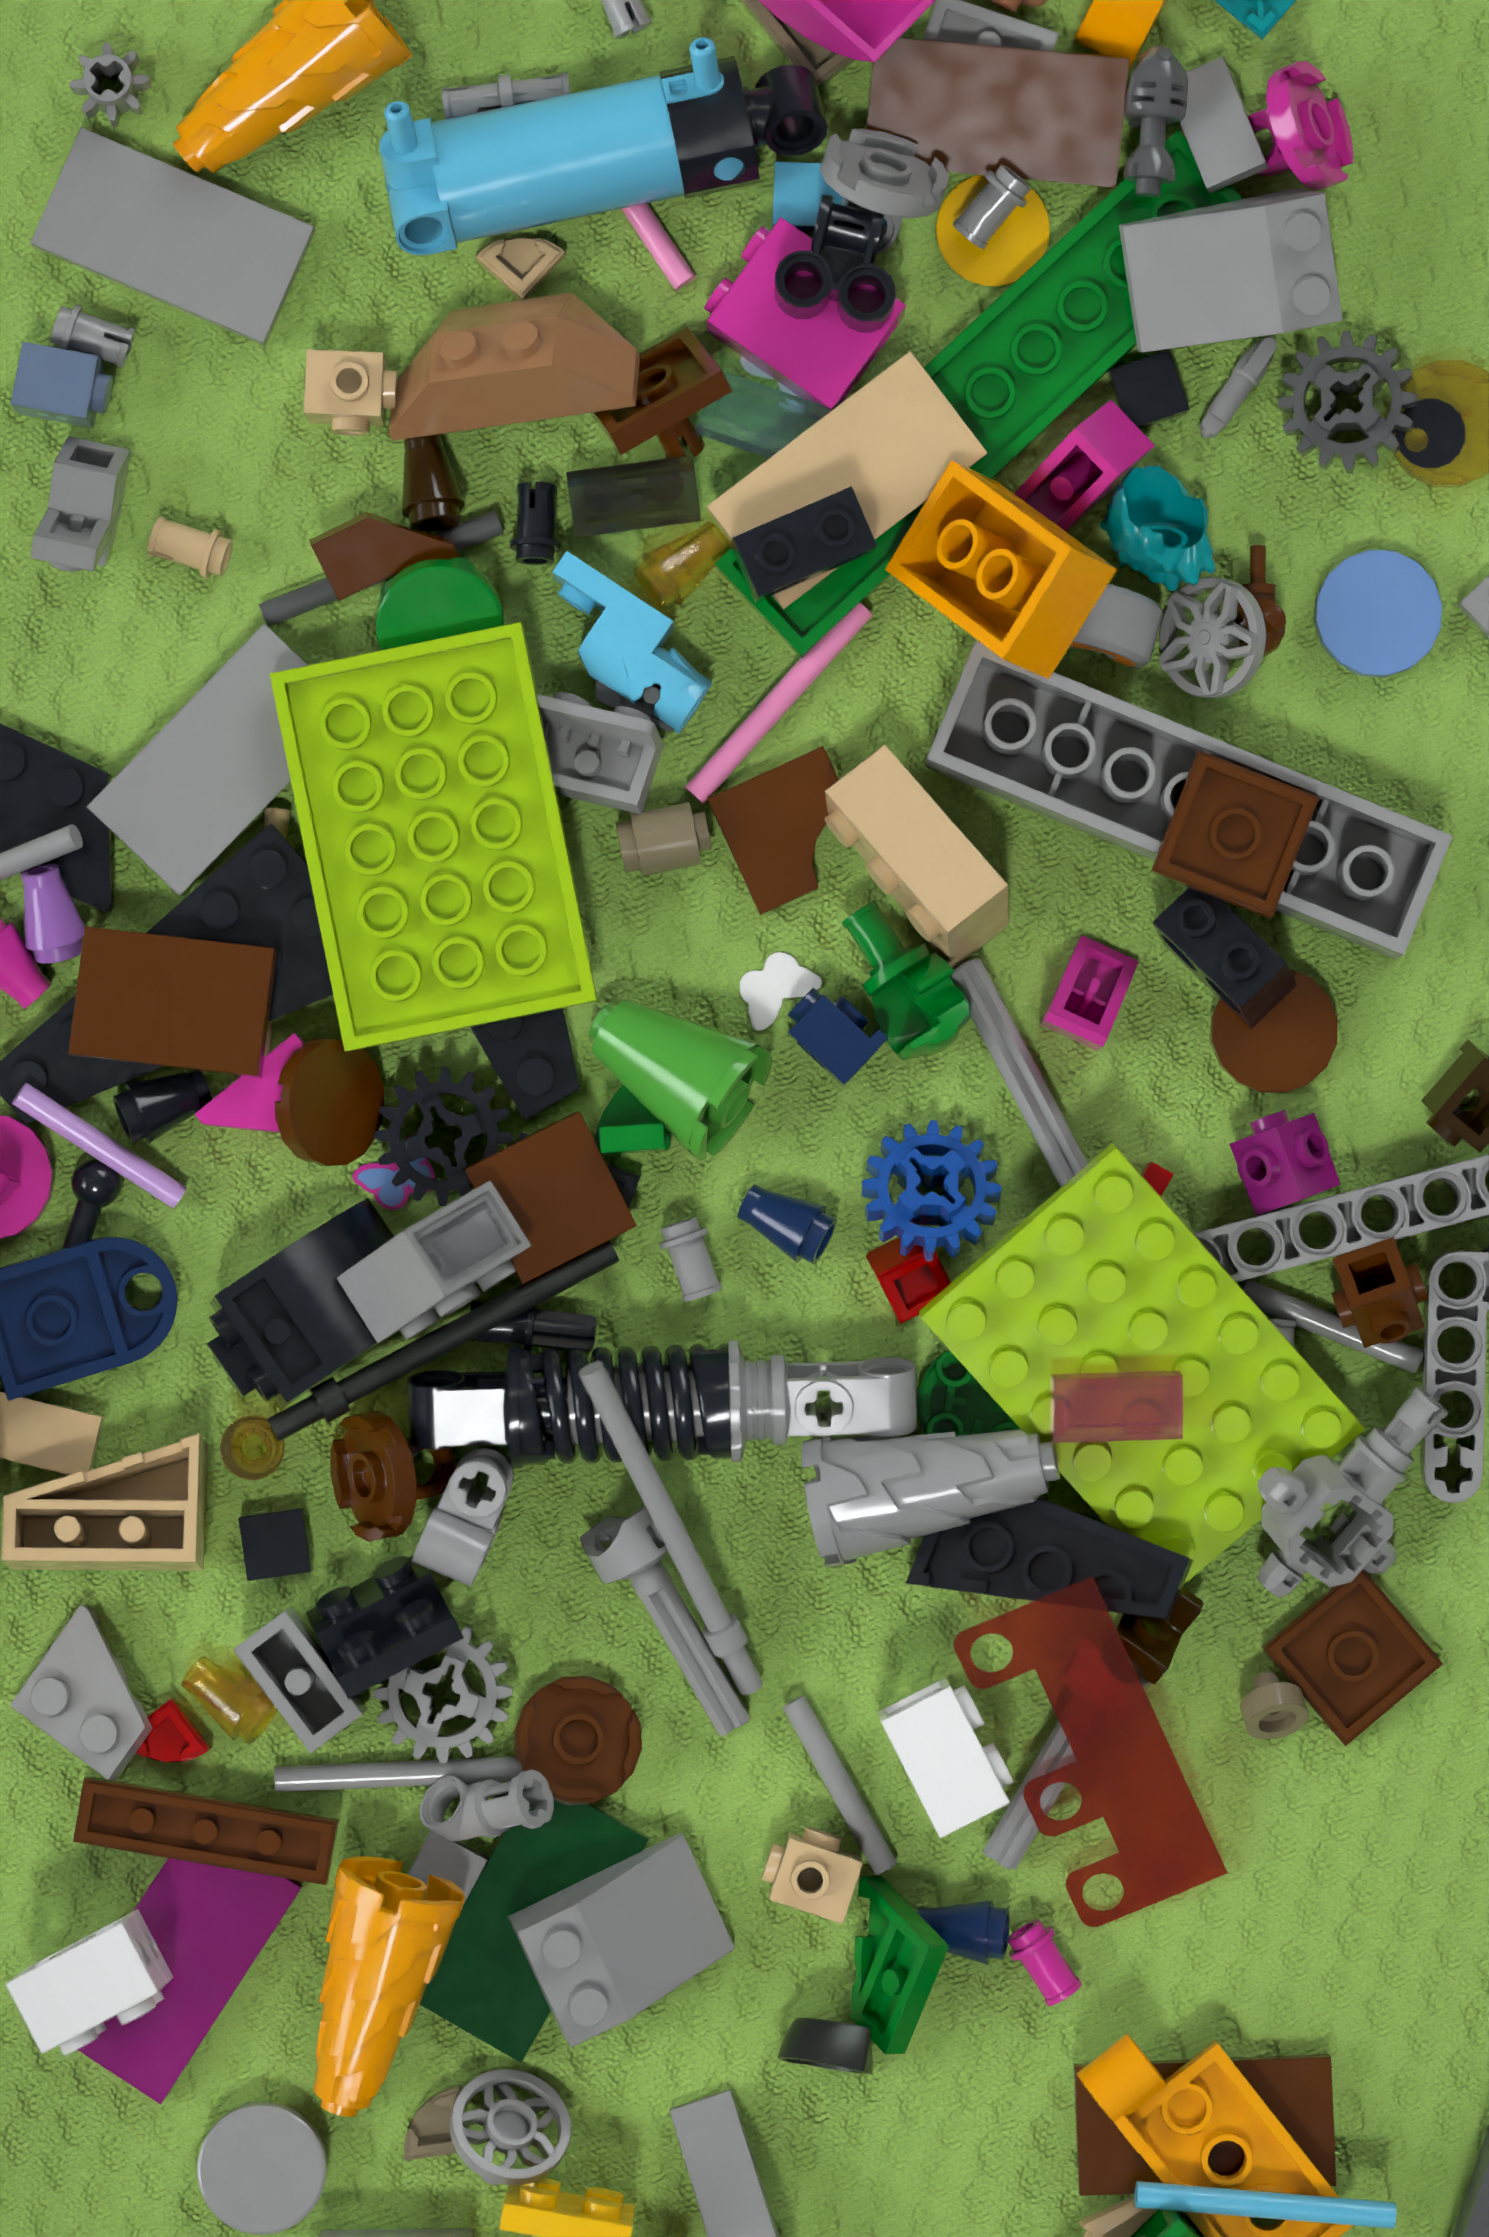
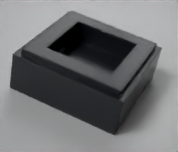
(1149, 390)
(275, 1544)

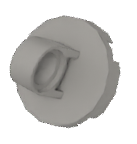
(883, 176)

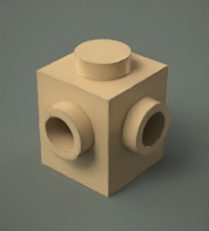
(348, 390)
(813, 1874)

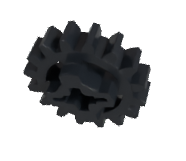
(415, 1147)

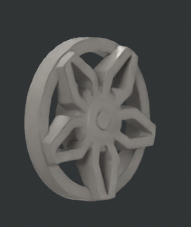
(1212, 637)
(510, 2127)

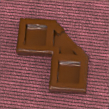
(372, 550)

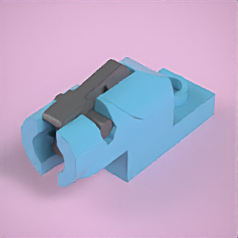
(627, 649)

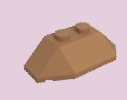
(514, 367)

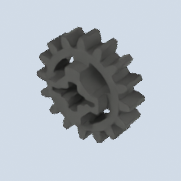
(1328, 382)

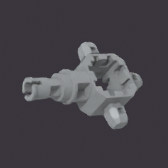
(1359, 1479)

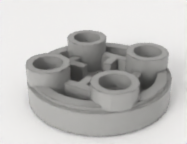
(262, 2168)

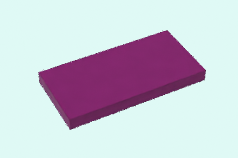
(209, 1933)

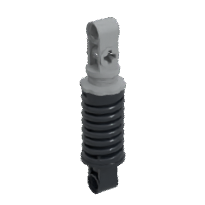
(693, 1406)

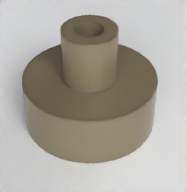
(1273, 1708)

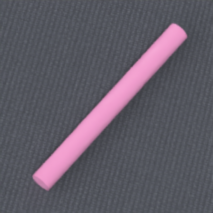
(775, 705)

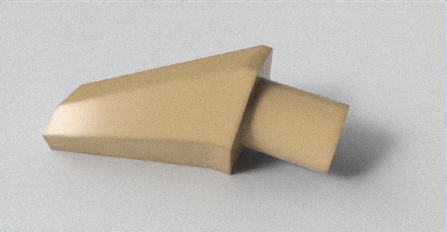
(1117, 2220)

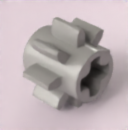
(113, 68)

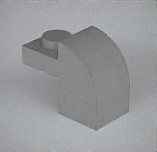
(82, 506)

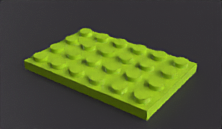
(433, 837)
(1124, 1286)

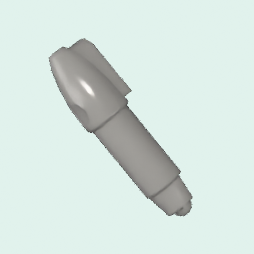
(1245, 376)

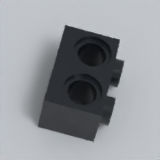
(803, 544)
(1225, 955)

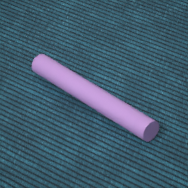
(99, 1145)

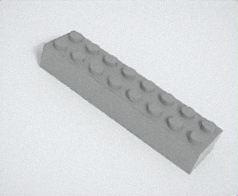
(1123, 772)

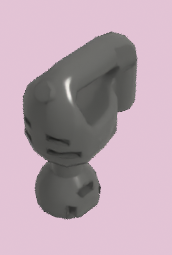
(1152, 101)

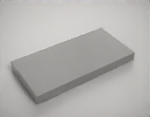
(173, 236)
(204, 768)

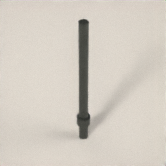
(333, 1398)

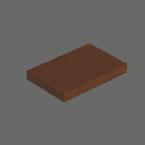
(173, 1001)

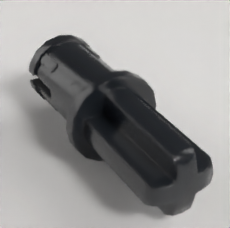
(544, 1330)

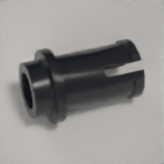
(536, 524)

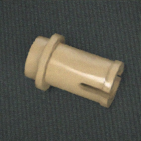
(190, 547)

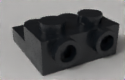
(383, 1624)

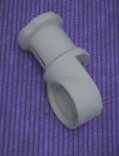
(485, 1817)

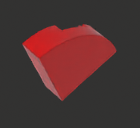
(172, 1736)

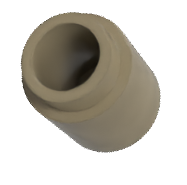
(663, 839)

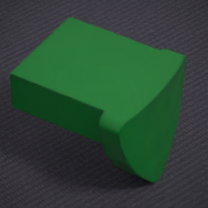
(629, 1127)

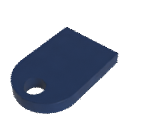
(70, 1313)

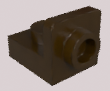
(1154, 1640)

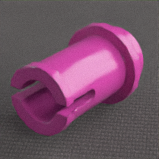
(1043, 1961)

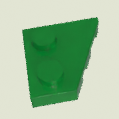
(893, 1967)

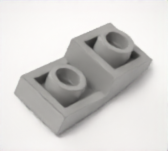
(1219, 128)

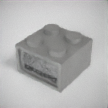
(436, 1265)

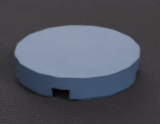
(1378, 613)

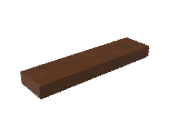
(206, 1830)

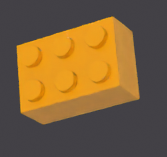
(1000, 570)

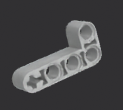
(1462, 1376)

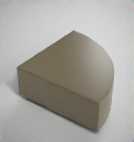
(429, 2128)

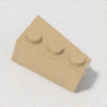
(918, 856)
(114, 1517)

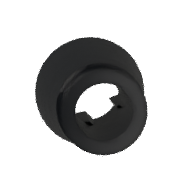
(160, 1104)

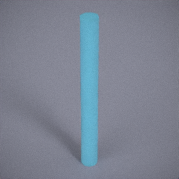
(1265, 2204)

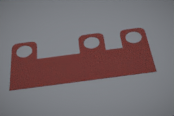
(1119, 1748)

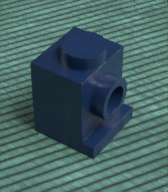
(833, 1035)

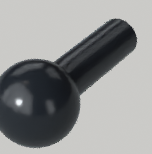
(94, 1187)

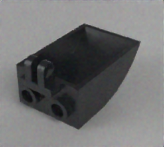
(290, 1316)

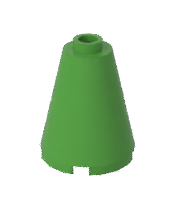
(681, 1072)

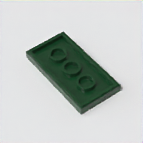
(484, 1971)

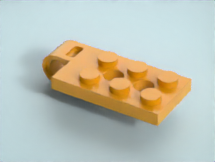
(1191, 2111)

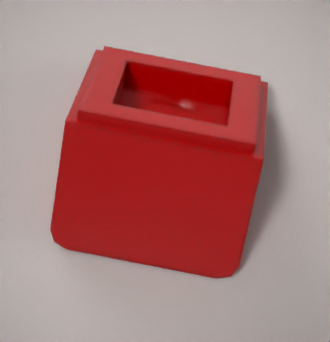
(908, 1279)

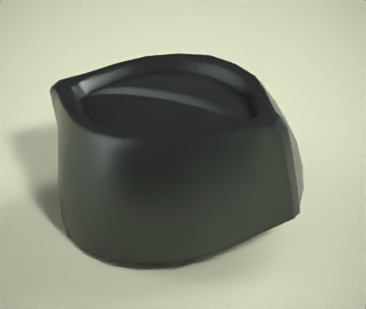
(828, 2045)

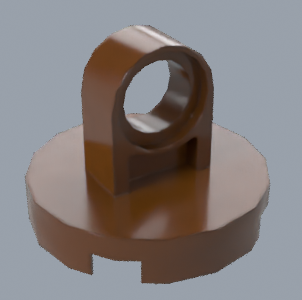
(377, 1475)

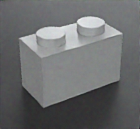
(299, 1679)

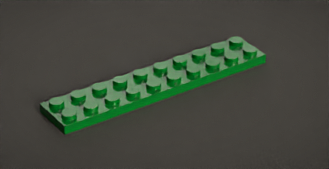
(1014, 371)

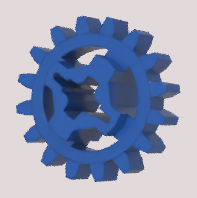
(949, 1172)

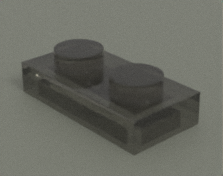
(633, 496)

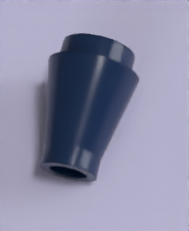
(791, 1224)
(971, 1929)

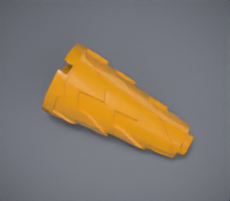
(287, 76)
(376, 1971)

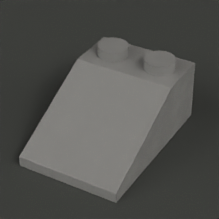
(1231, 271)
(621, 1938)

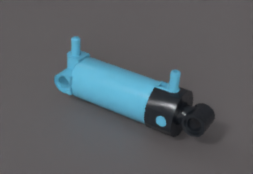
(592, 150)

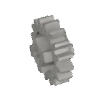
(471, 1702)

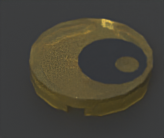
(1449, 425)

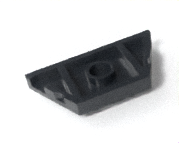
(50, 791)

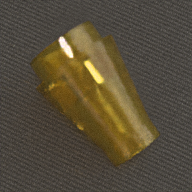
(680, 565)
(235, 1453)
(230, 1699)

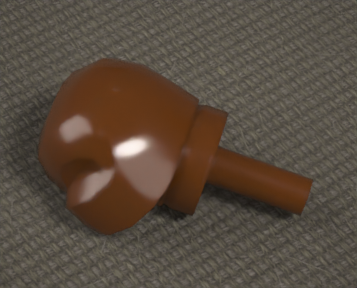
(1265, 596)

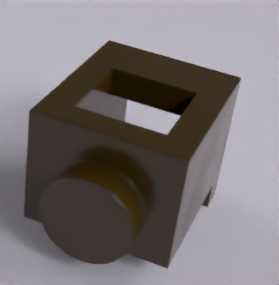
(1457, 1120)

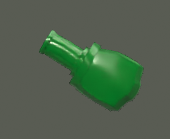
(908, 988)

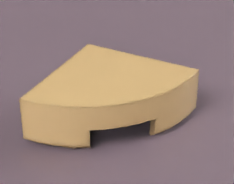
(521, 263)

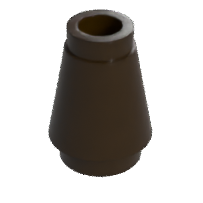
(429, 486)

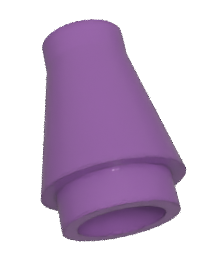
(50, 916)

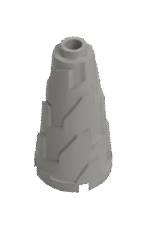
(892, 1489)

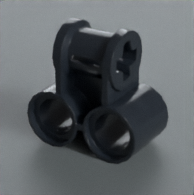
(841, 259)

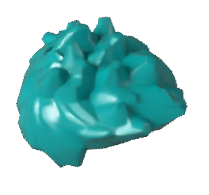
(1159, 528)

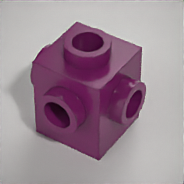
(1284, 1161)

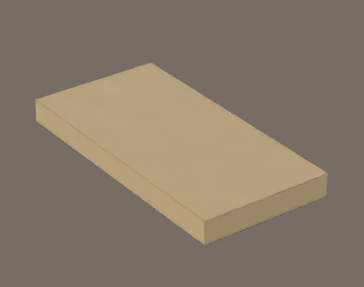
(882, 441)

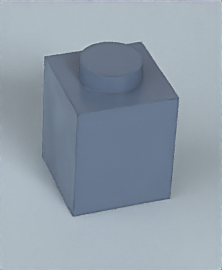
(60, 385)

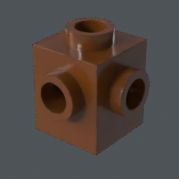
(1379, 1293)

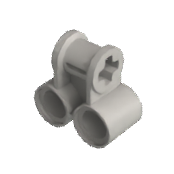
(466, 1518)

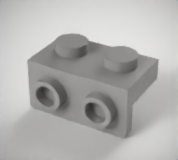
(600, 752)

